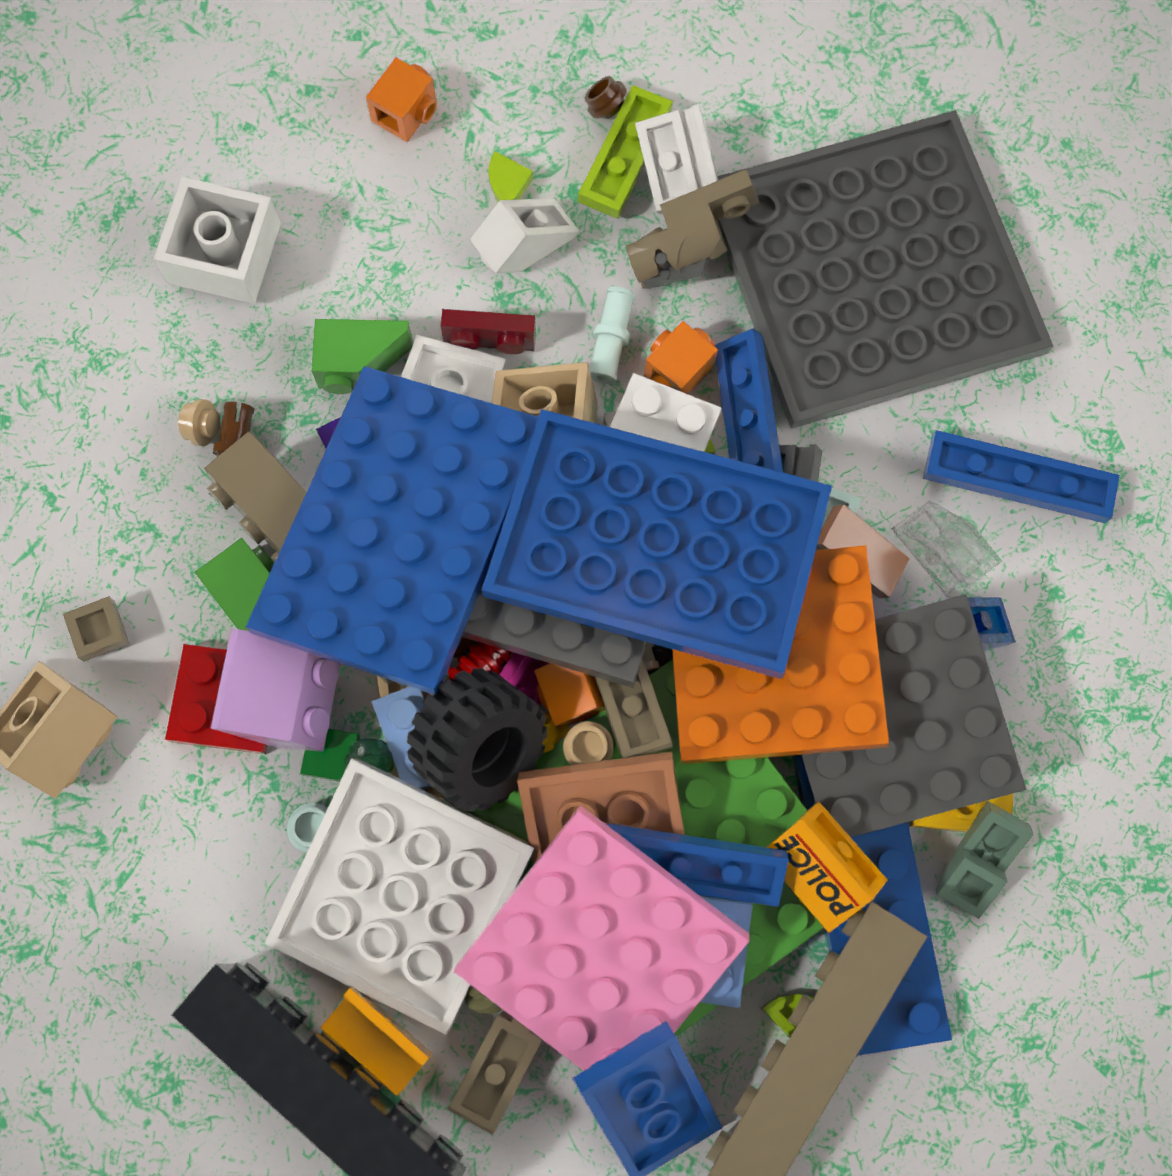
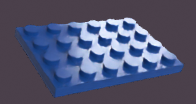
(396, 530)
(659, 543)

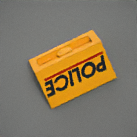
(827, 868)
(376, 1040)

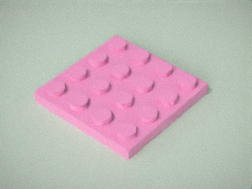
(599, 945)

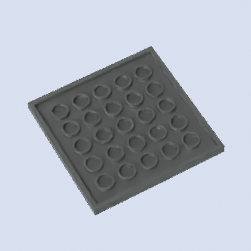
(880, 270)

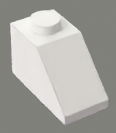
(522, 233)

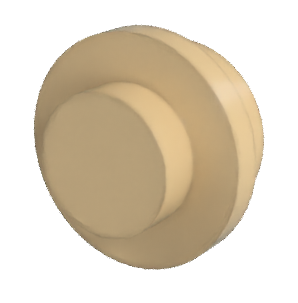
(199, 422)
(588, 744)

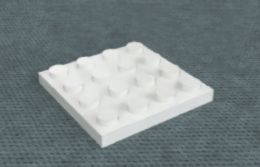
(397, 893)

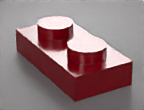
(489, 330)

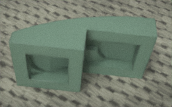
(980, 861)

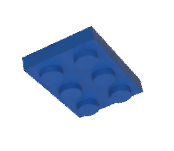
(648, 1101)

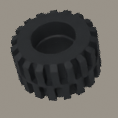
(476, 739)

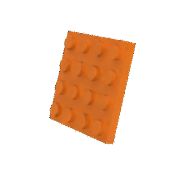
(829, 687)

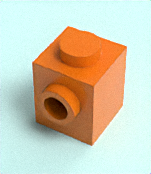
(402, 99)
(681, 358)
(568, 694)

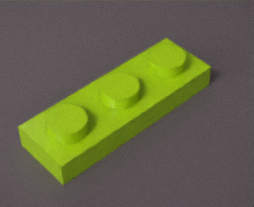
(621, 156)

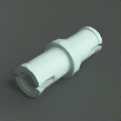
(611, 335)

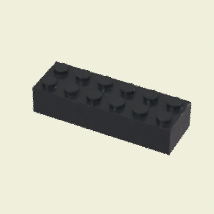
(309, 1078)

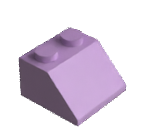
(275, 693)

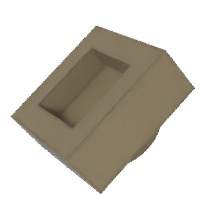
(96, 629)

